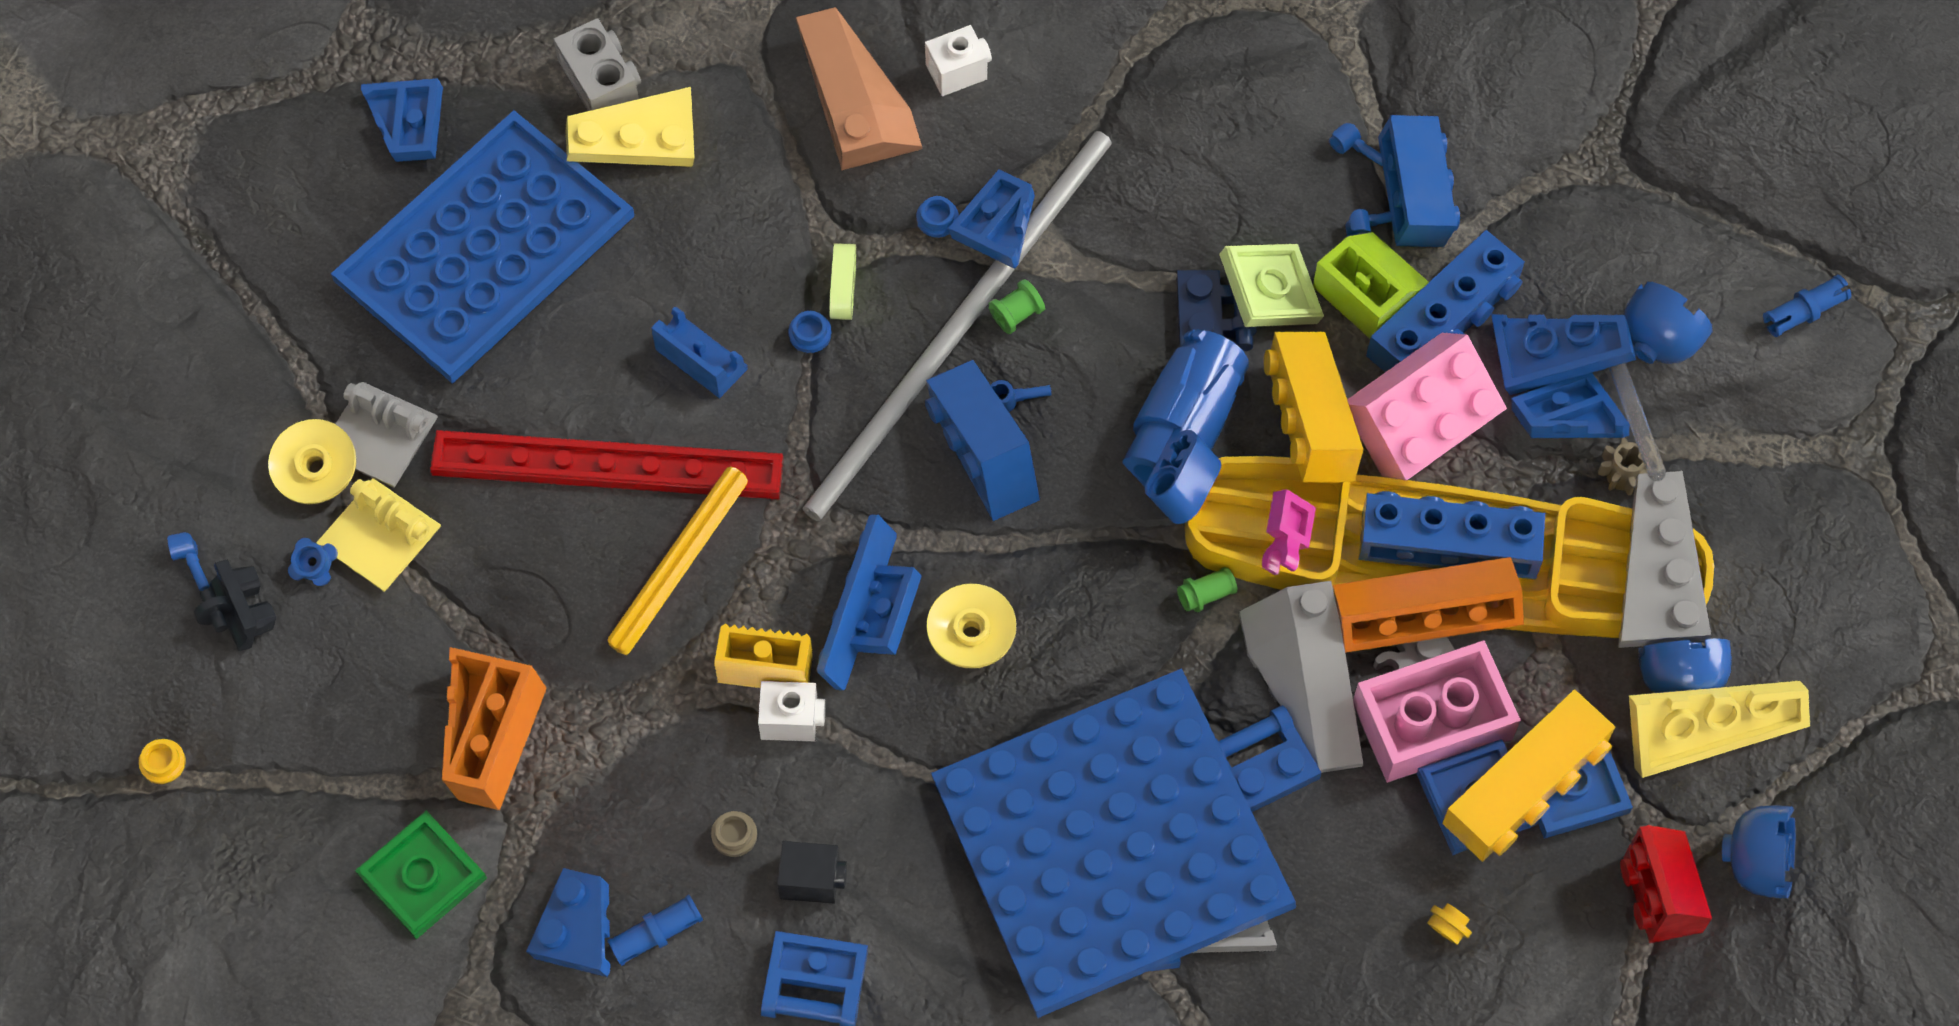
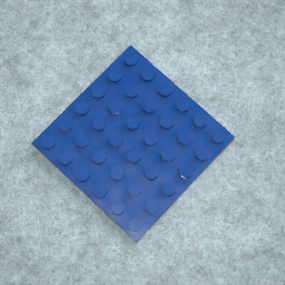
(1112, 842)

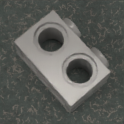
(592, 71)

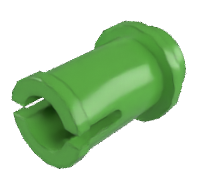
(1199, 592)

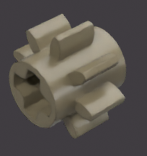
(1613, 466)

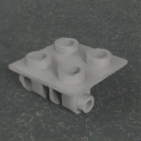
(383, 431)

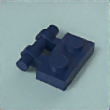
(1200, 307)

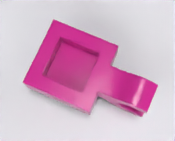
(1291, 526)

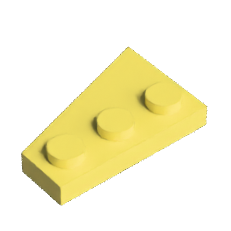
(635, 132)

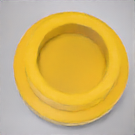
(162, 761)
(1449, 923)

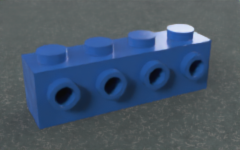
(1450, 301)
(1449, 534)

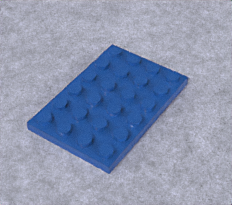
(482, 246)

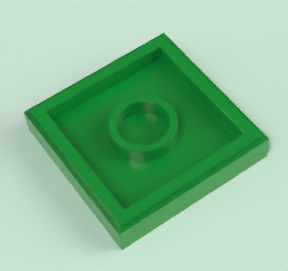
(421, 874)

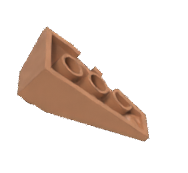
(858, 100)

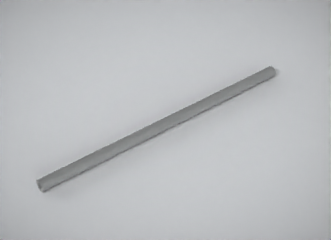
(952, 332)

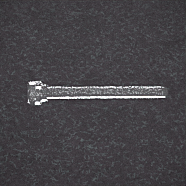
(1638, 422)

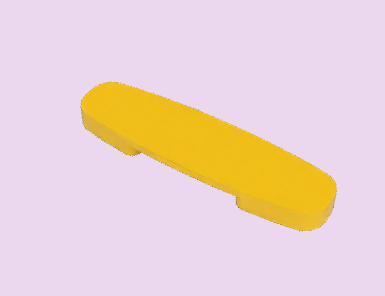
(1574, 591)

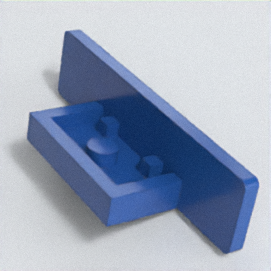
(871, 605)

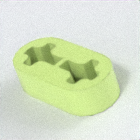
(843, 281)

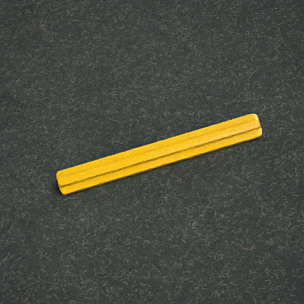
(677, 560)

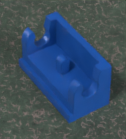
(698, 353)

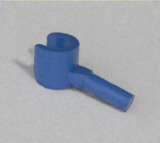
(1349, 136)
(1361, 222)
(1016, 395)
(183, 546)

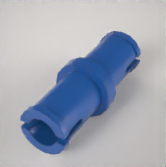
(1807, 305)
(655, 930)

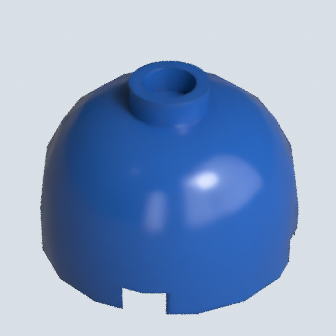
(1663, 326)
(1685, 665)
(1762, 850)

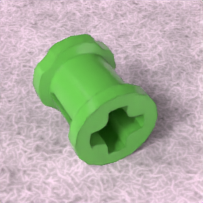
(1016, 306)

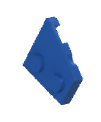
(407, 116)
(996, 219)

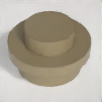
(734, 834)

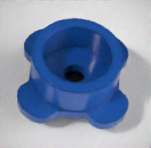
(300, 558)

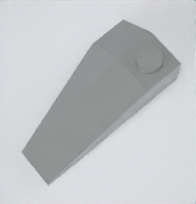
(1303, 660)

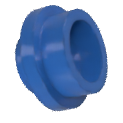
(936, 216)
(809, 332)

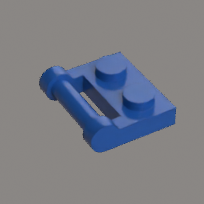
(1275, 770)
(817, 965)

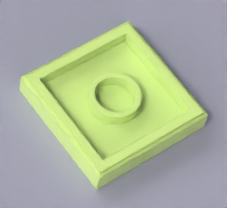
(1271, 285)

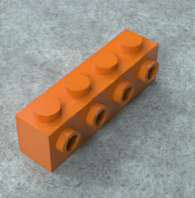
(1429, 604)

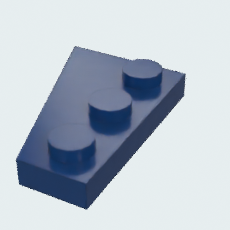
(1552, 350)

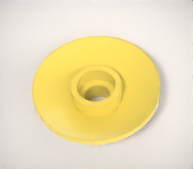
(299, 448)
(971, 607)

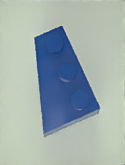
(984, 439)

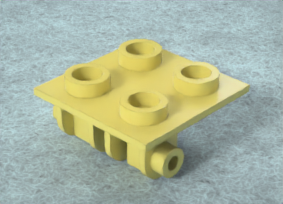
(379, 533)

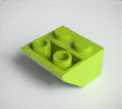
(1366, 281)

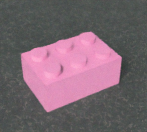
(1425, 405)
(1435, 710)

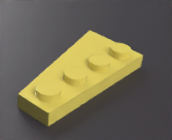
(1703, 723)

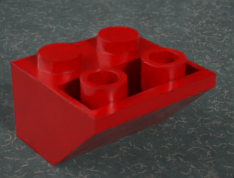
(1665, 884)

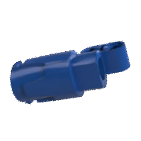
(1183, 422)

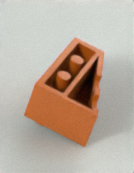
(488, 724)

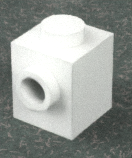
(957, 60)
(790, 711)

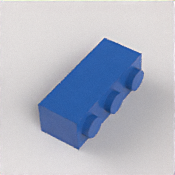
(1418, 181)

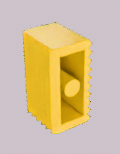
(757, 656)

